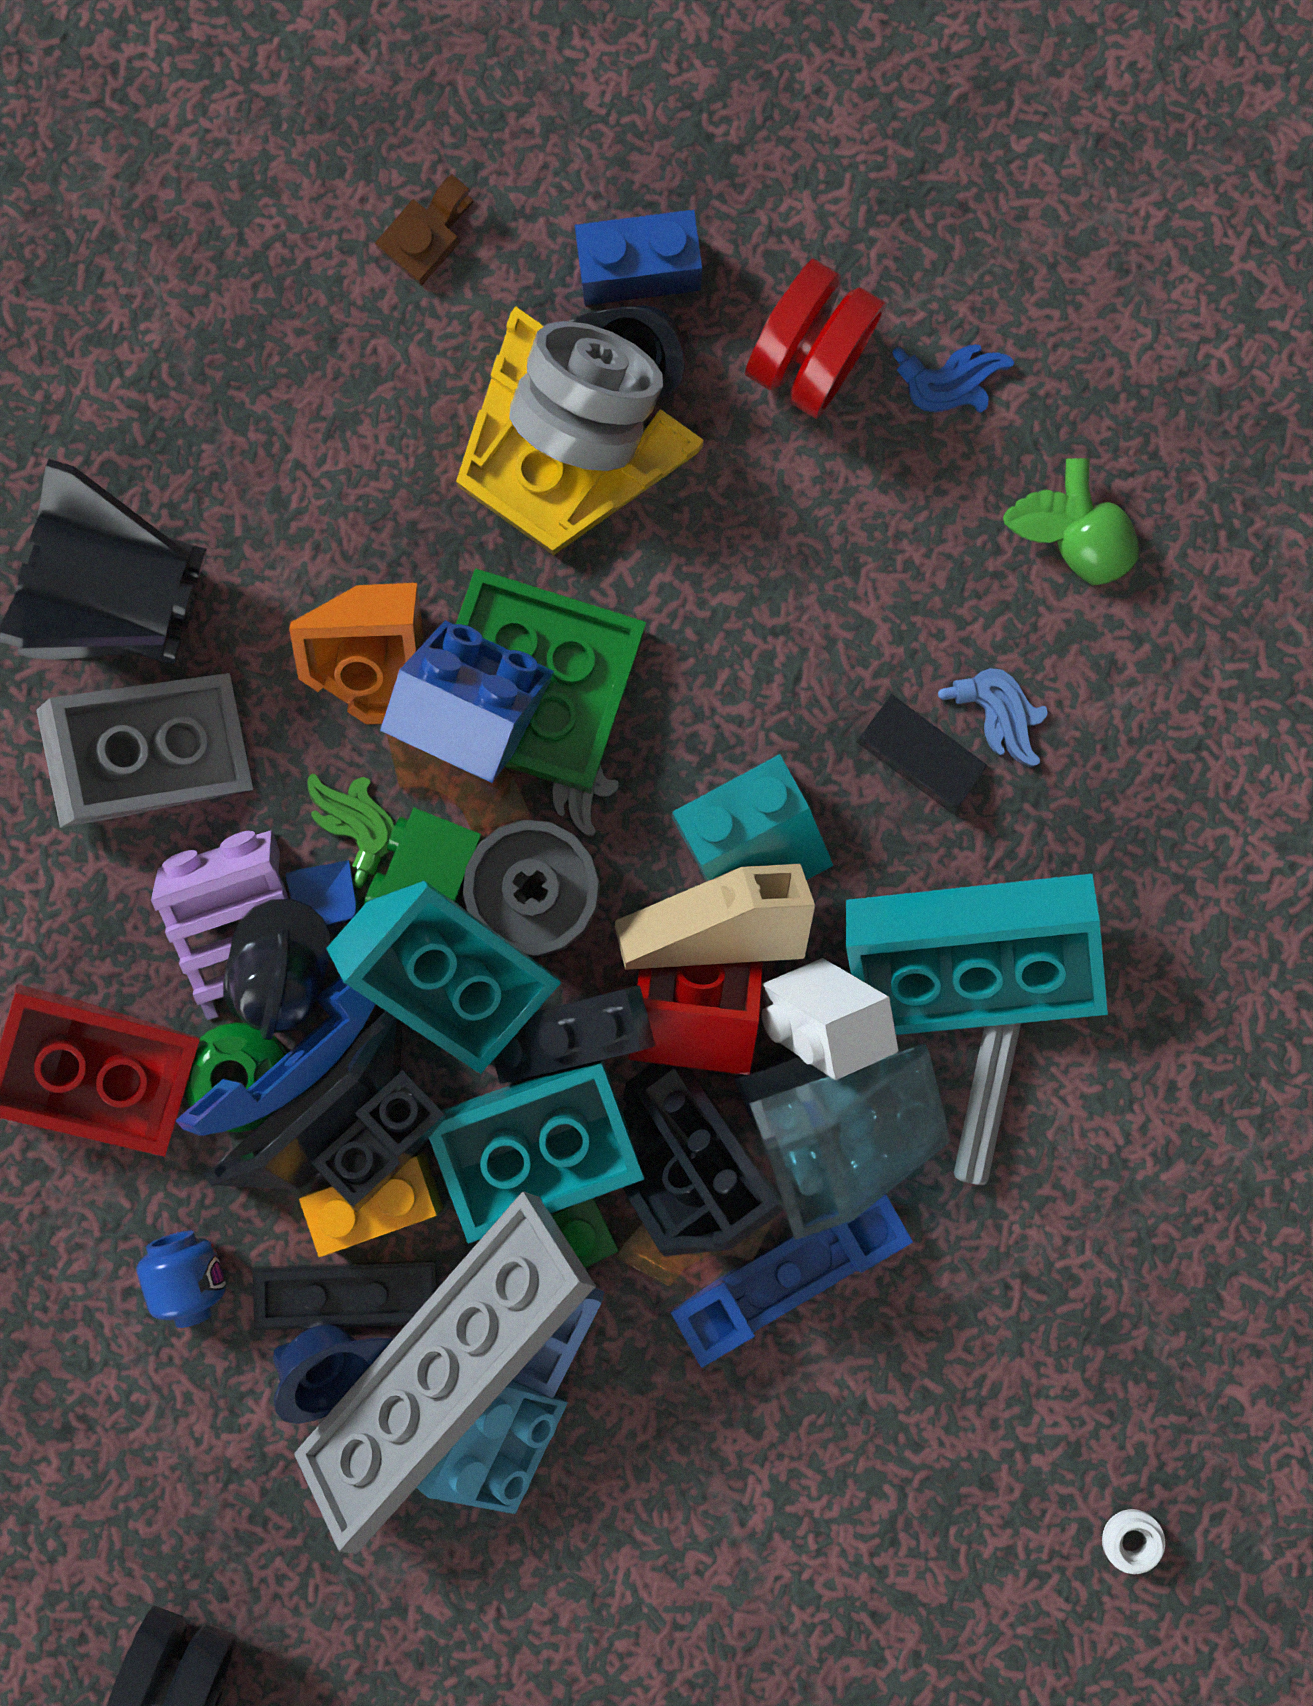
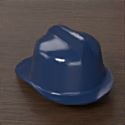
(320, 1370)

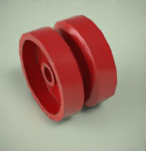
(808, 335)

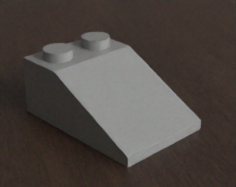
(143, 748)

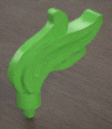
(353, 817)

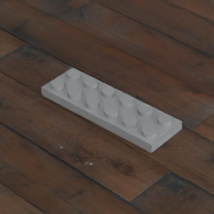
(442, 1371)

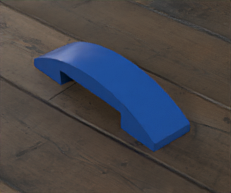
(232, 1105)
(784, 1278)

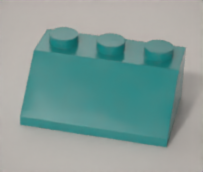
(441, 972)
(540, 1136)

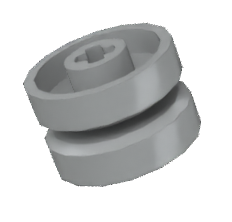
(585, 396)

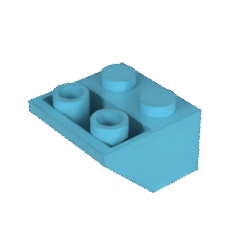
(498, 1453)

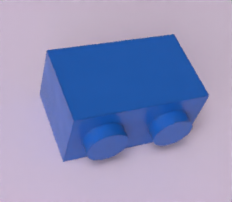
(639, 257)

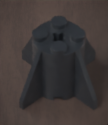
(99, 578)

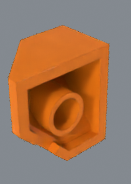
(359, 645)

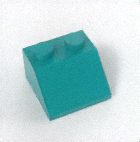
(753, 823)

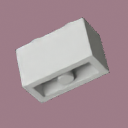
(829, 1018)

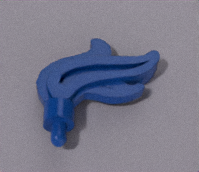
(955, 382)

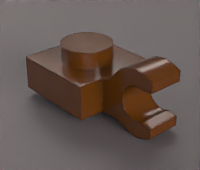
(422, 237)

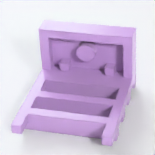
(210, 891)

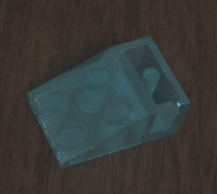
(850, 1138)

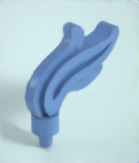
(1005, 711)

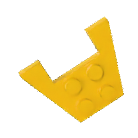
(538, 493)

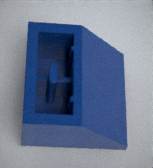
(466, 700)

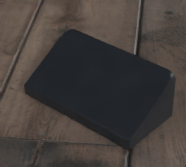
(922, 753)

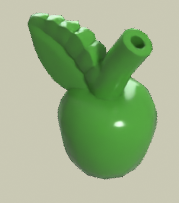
(1092, 538)

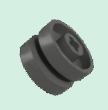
(528, 852)

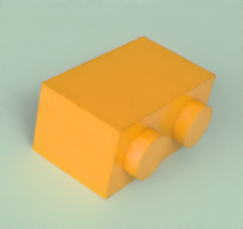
(402, 1201)

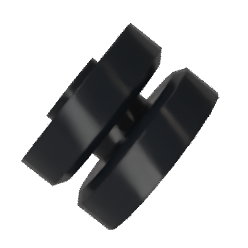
(158, 1677)

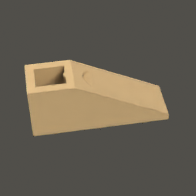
(729, 919)

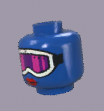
(181, 1278)

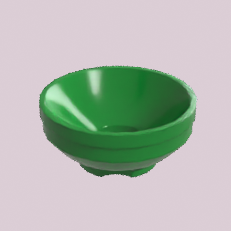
(236, 1043)

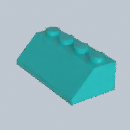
(982, 953)

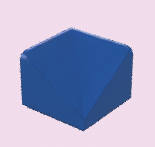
(327, 890)

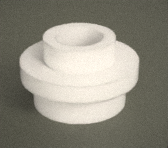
(1149, 1552)

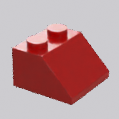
(702, 1015)

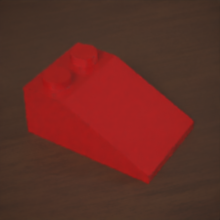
(92, 1071)

